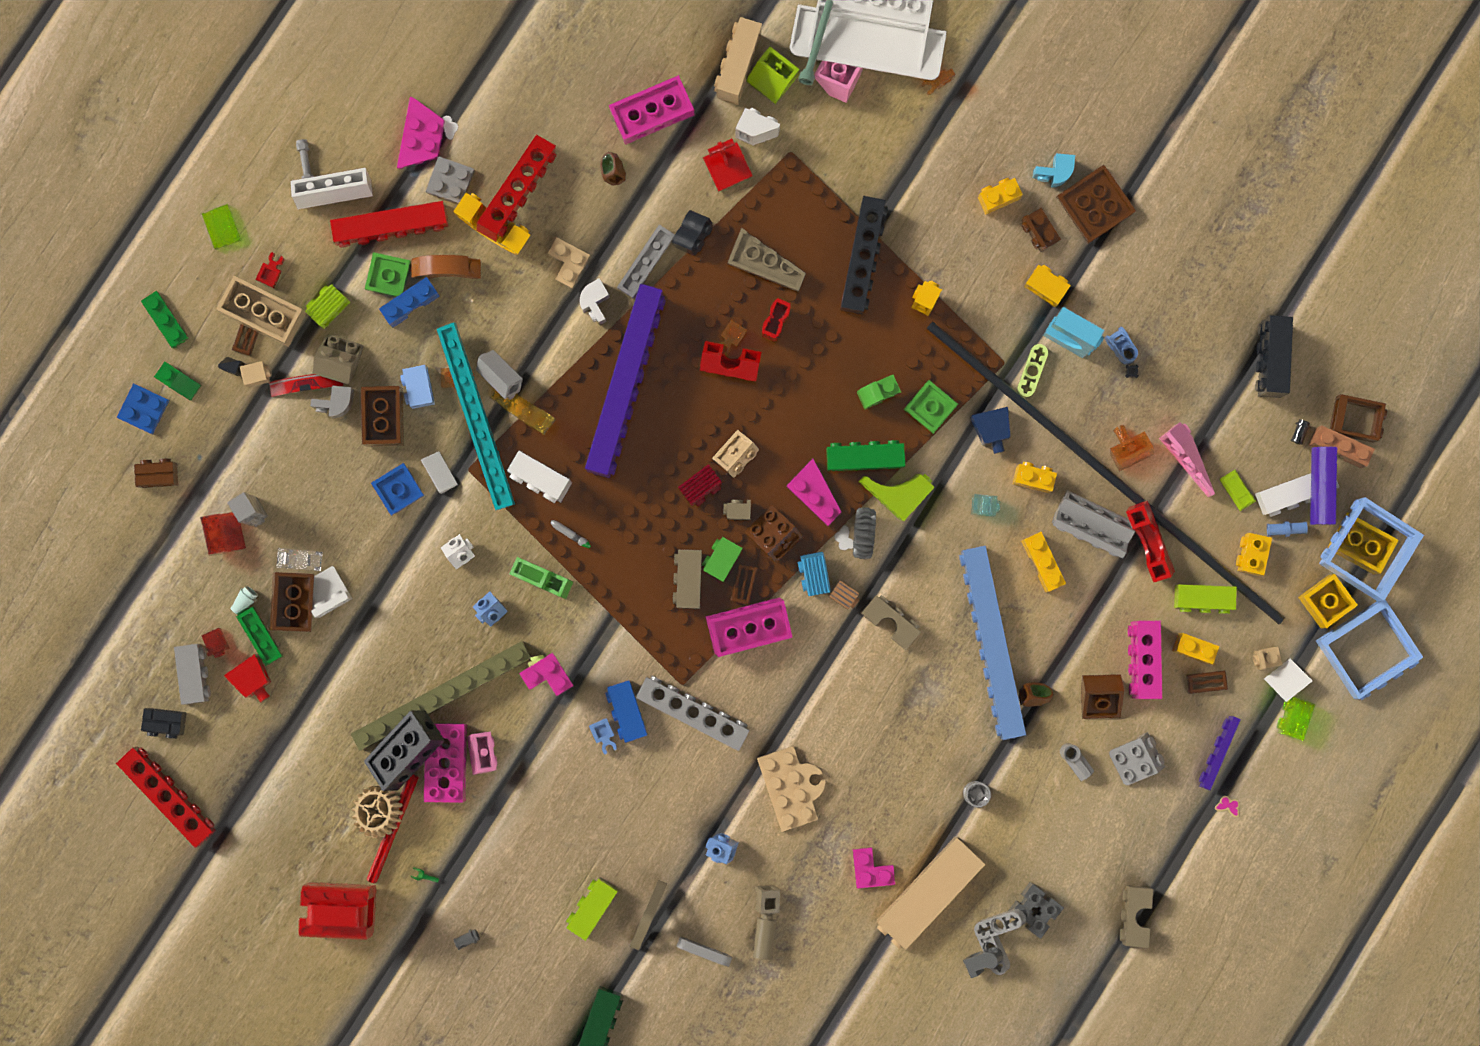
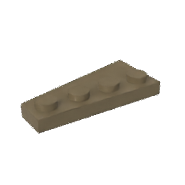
(764, 262)

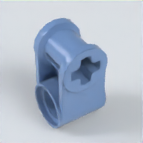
(1122, 344)

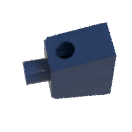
(992, 428)

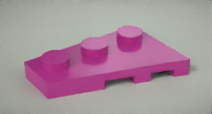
(814, 493)

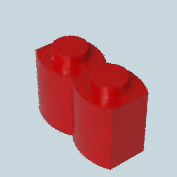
(778, 315)

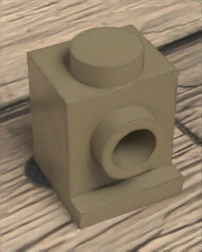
(737, 510)
(773, 902)

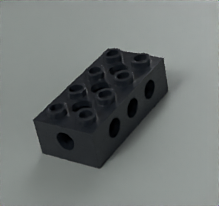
(404, 750)

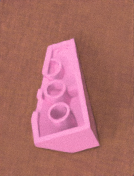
(838, 79)
(1183, 448)

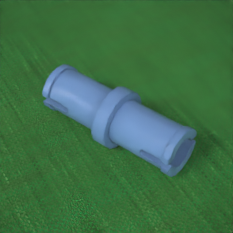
(1287, 528)

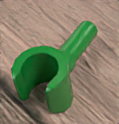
(422, 875)

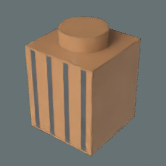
(844, 595)

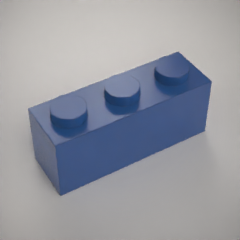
(626, 711)

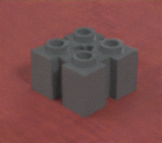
(1047, 909)

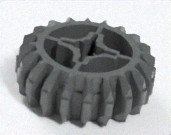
(864, 533)

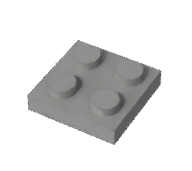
(449, 180)

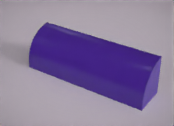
(1323, 485)

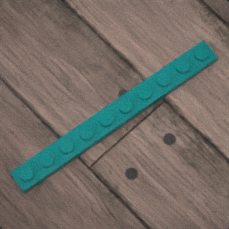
(475, 416)

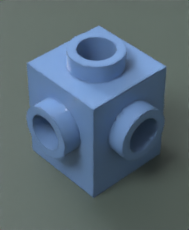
(489, 609)
(721, 848)

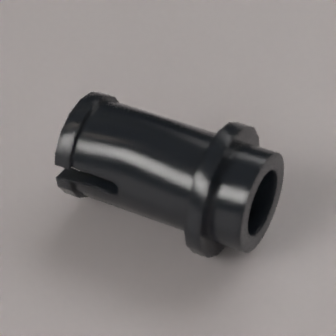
(1300, 431)

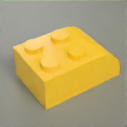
(1366, 546)

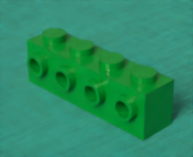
(865, 456)

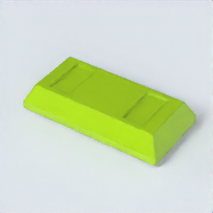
(1237, 490)

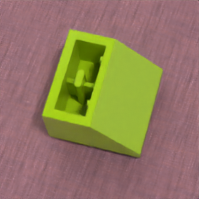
(773, 75)

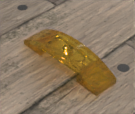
(526, 412)

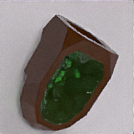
(612, 169)
(1035, 694)

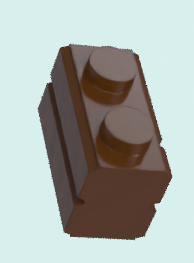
(156, 474)

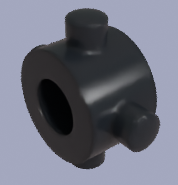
(1131, 371)

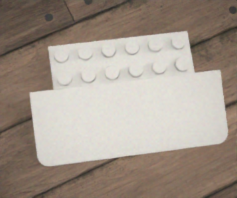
(873, 36)

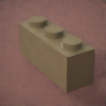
(687, 579)

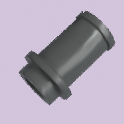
(467, 939)

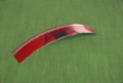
(301, 383)

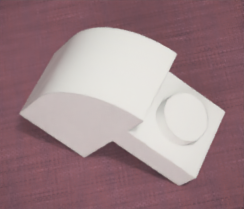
(590, 298)

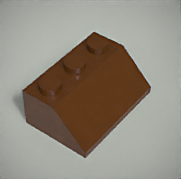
(291, 602)

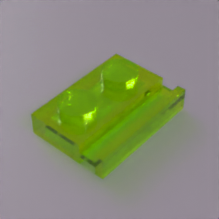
(221, 227)

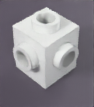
(458, 551)

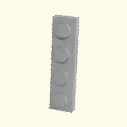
(646, 261)

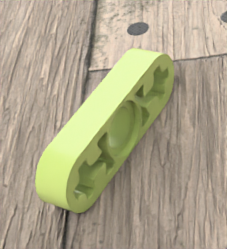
(1042, 359)

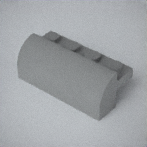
(1093, 524)

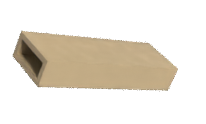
(929, 893)

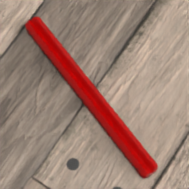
(387, 841)

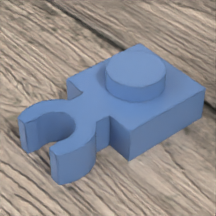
(602, 732)

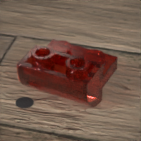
(222, 533)

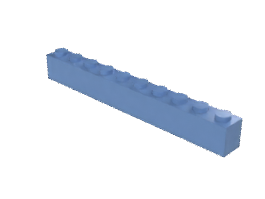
(993, 643)

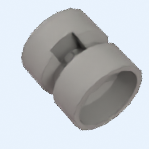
(976, 794)

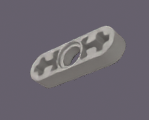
(704, 951)

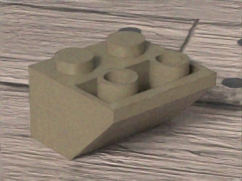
(337, 359)

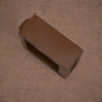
(1339, 413)

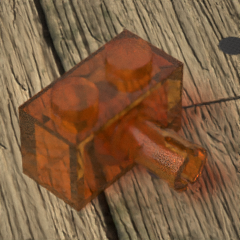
(1130, 449)

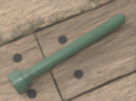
(807, 75)

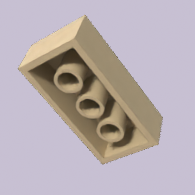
(738, 61)
(261, 311)

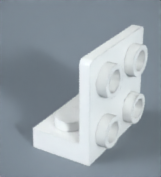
(328, 592)

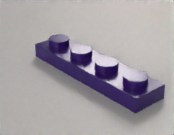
(1215, 760)

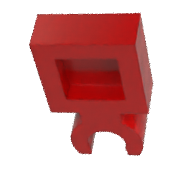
(269, 273)

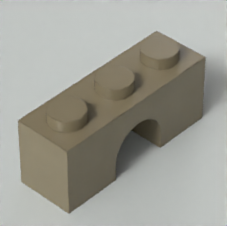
(905, 631)
(1135, 899)

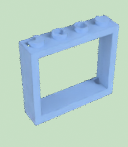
(1398, 564)
(1394, 672)

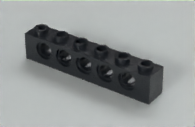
(869, 206)

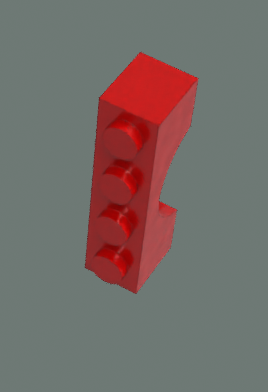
(1157, 556)

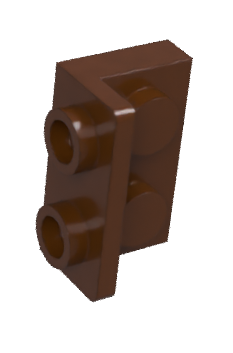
(1040, 230)

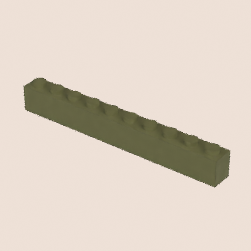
(444, 693)

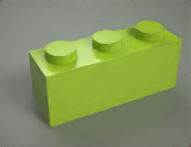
(1205, 598)
(591, 908)

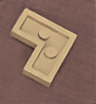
(573, 260)

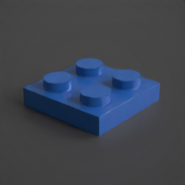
(143, 408)
(397, 489)

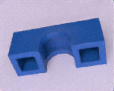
(402, 305)

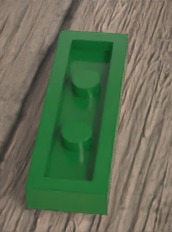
(164, 319)
(259, 636)

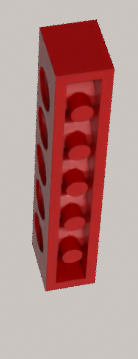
(537, 148)
(129, 766)

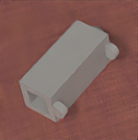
(499, 374)

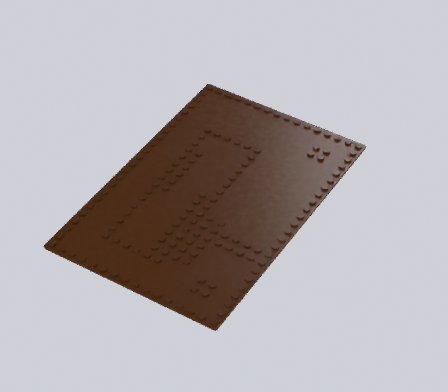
(686, 415)

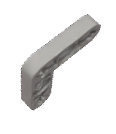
(991, 935)

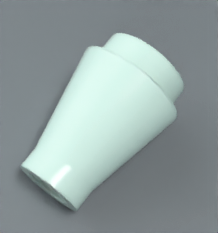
(244, 599)

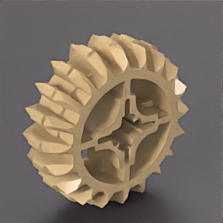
(369, 823)

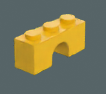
(1041, 555)

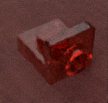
(215, 643)

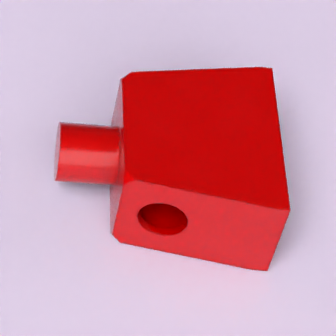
(250, 678)

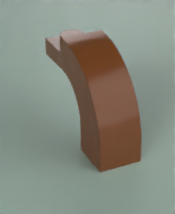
(446, 266)

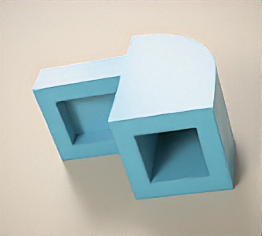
(1062, 170)

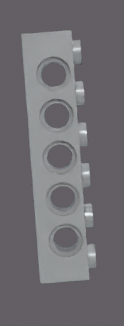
(734, 740)

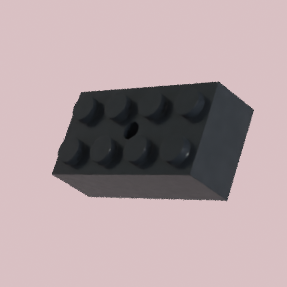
(1274, 357)

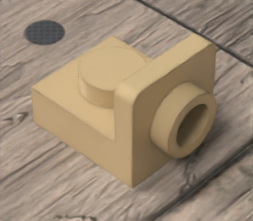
(1267, 658)

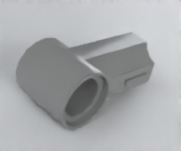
(1077, 762)

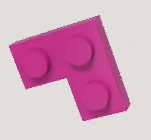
(549, 670)
(869, 875)

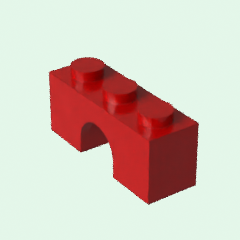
(716, 362)

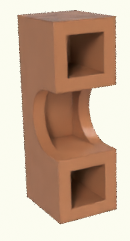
(1350, 449)

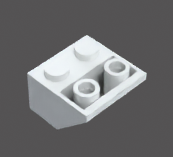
(756, 128)

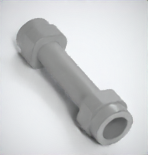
(302, 147)

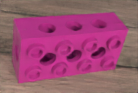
(651, 98)
(758, 635)
(1153, 667)
(455, 772)

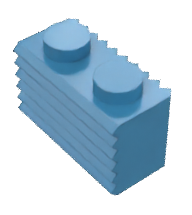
(815, 574)

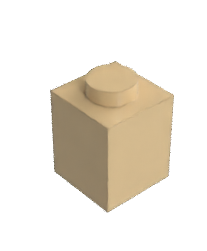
(255, 374)

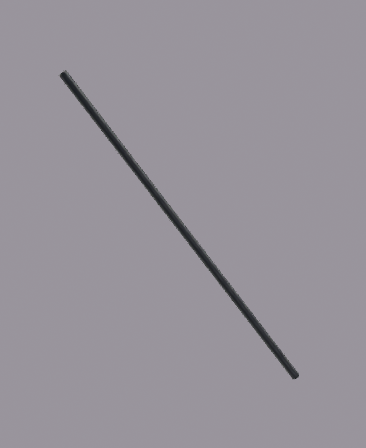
(1104, 471)

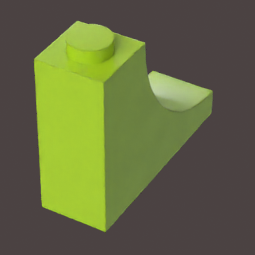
(900, 498)

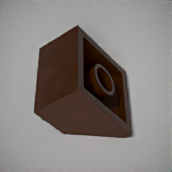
(1101, 696)

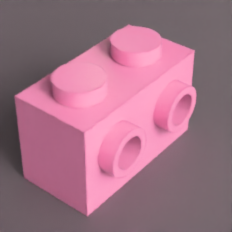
(482, 753)

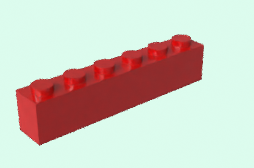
(389, 223)

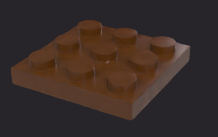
(1096, 204)

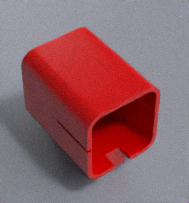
(338, 910)

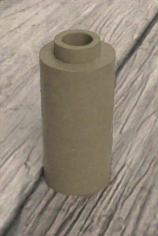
(765, 938)

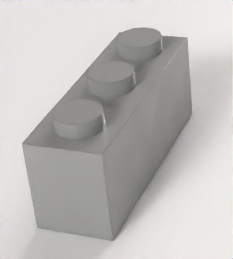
(248, 509)
(192, 674)

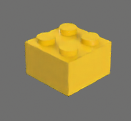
(1327, 601)

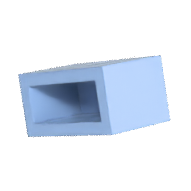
(418, 387)

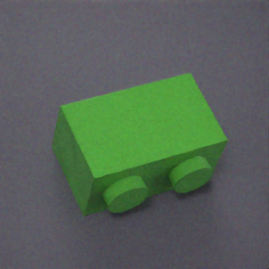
(722, 559)

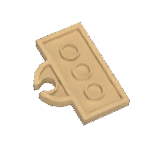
(790, 787)

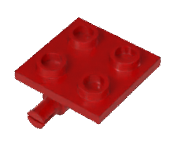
(727, 164)

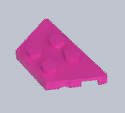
(420, 136)

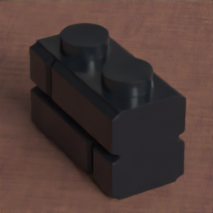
(164, 722)

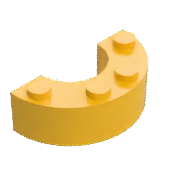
(470, 211)

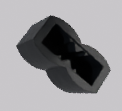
(692, 232)

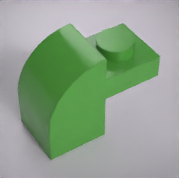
(878, 391)

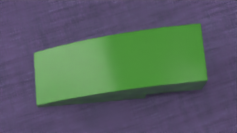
(541, 578)

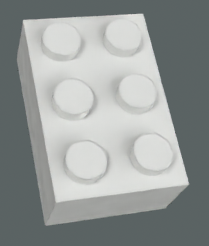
(539, 477)

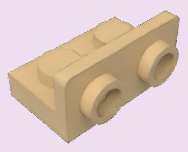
(736, 453)

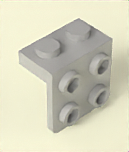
(1137, 759)

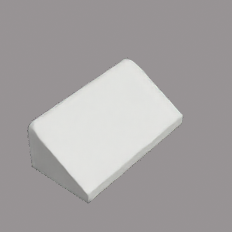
(439, 472)

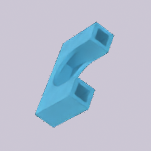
(1074, 333)

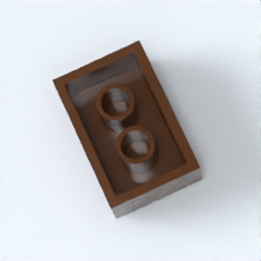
(382, 416)

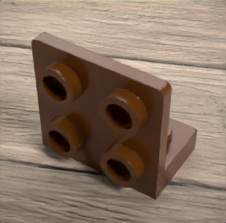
(774, 533)

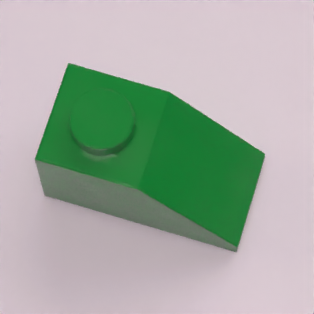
(177, 381)

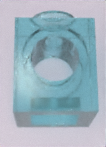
(985, 505)

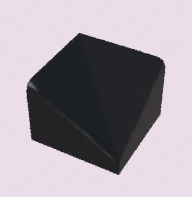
(231, 366)

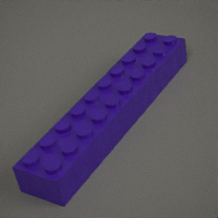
(624, 381)

